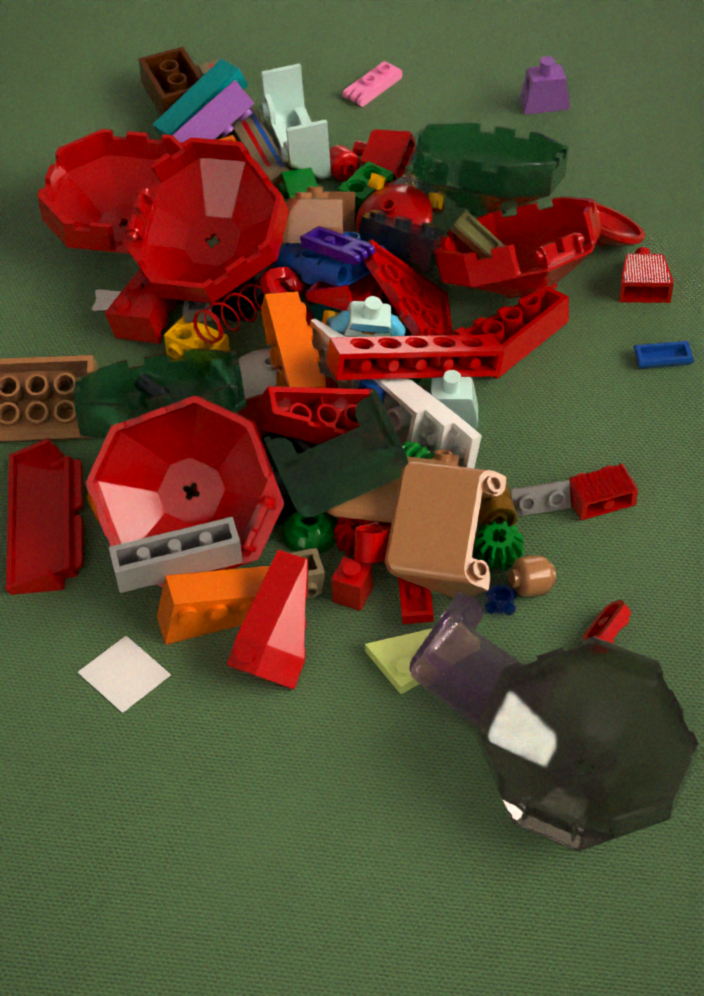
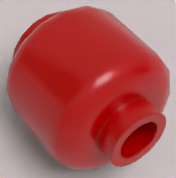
(343, 162)

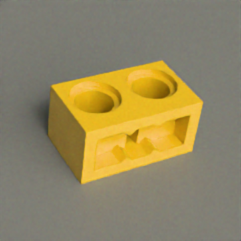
(183, 337)

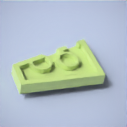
(394, 657)

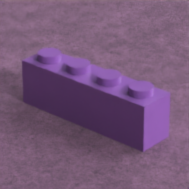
(218, 115)

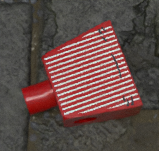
(646, 278)

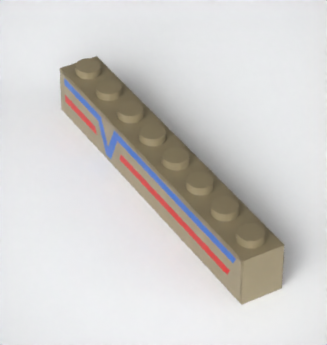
(257, 140)

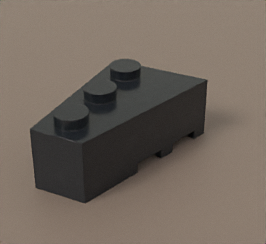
(402, 237)

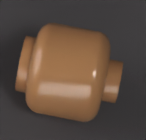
(532, 576)

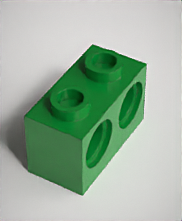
(359, 180)

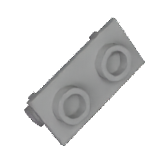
(541, 498)

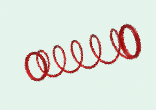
(220, 329)

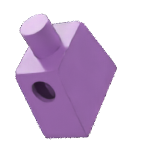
(544, 88)

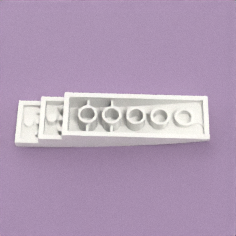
(411, 409)

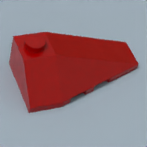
(275, 625)

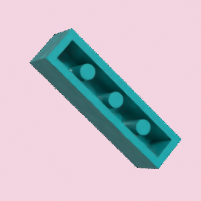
(198, 96)

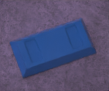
(663, 354)

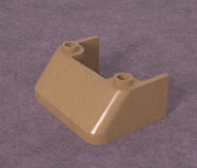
(319, 208)

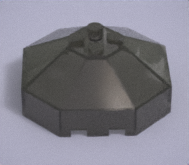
(596, 708)

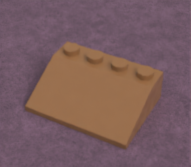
(40, 396)

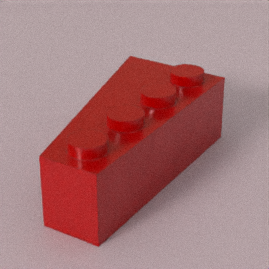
(139, 311)
(524, 325)
(309, 412)

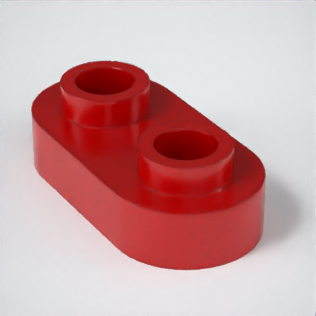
(609, 622)

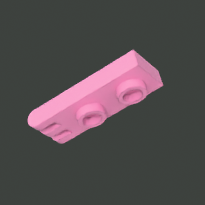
(372, 83)

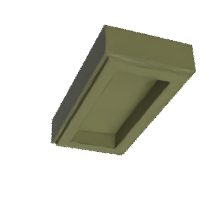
(474, 234)

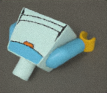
(365, 320)

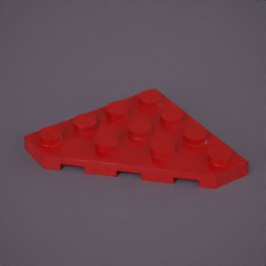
(415, 298)

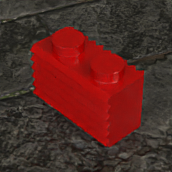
(602, 491)

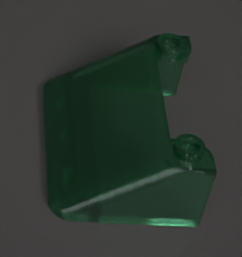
(341, 466)

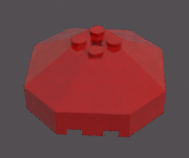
(95, 186)
(202, 194)
(536, 251)
(152, 458)

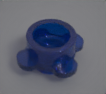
(504, 594)

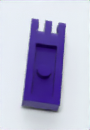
(336, 245)

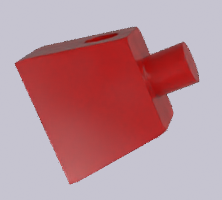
(388, 150)

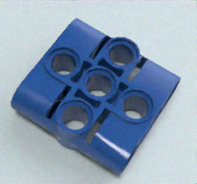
(319, 267)

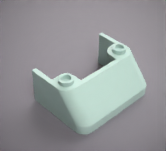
(301, 141)

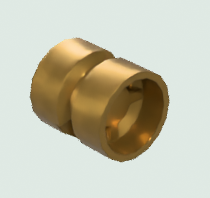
(497, 508)

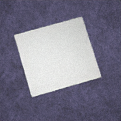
(124, 674)

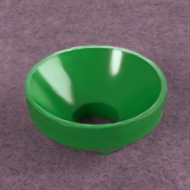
(304, 537)

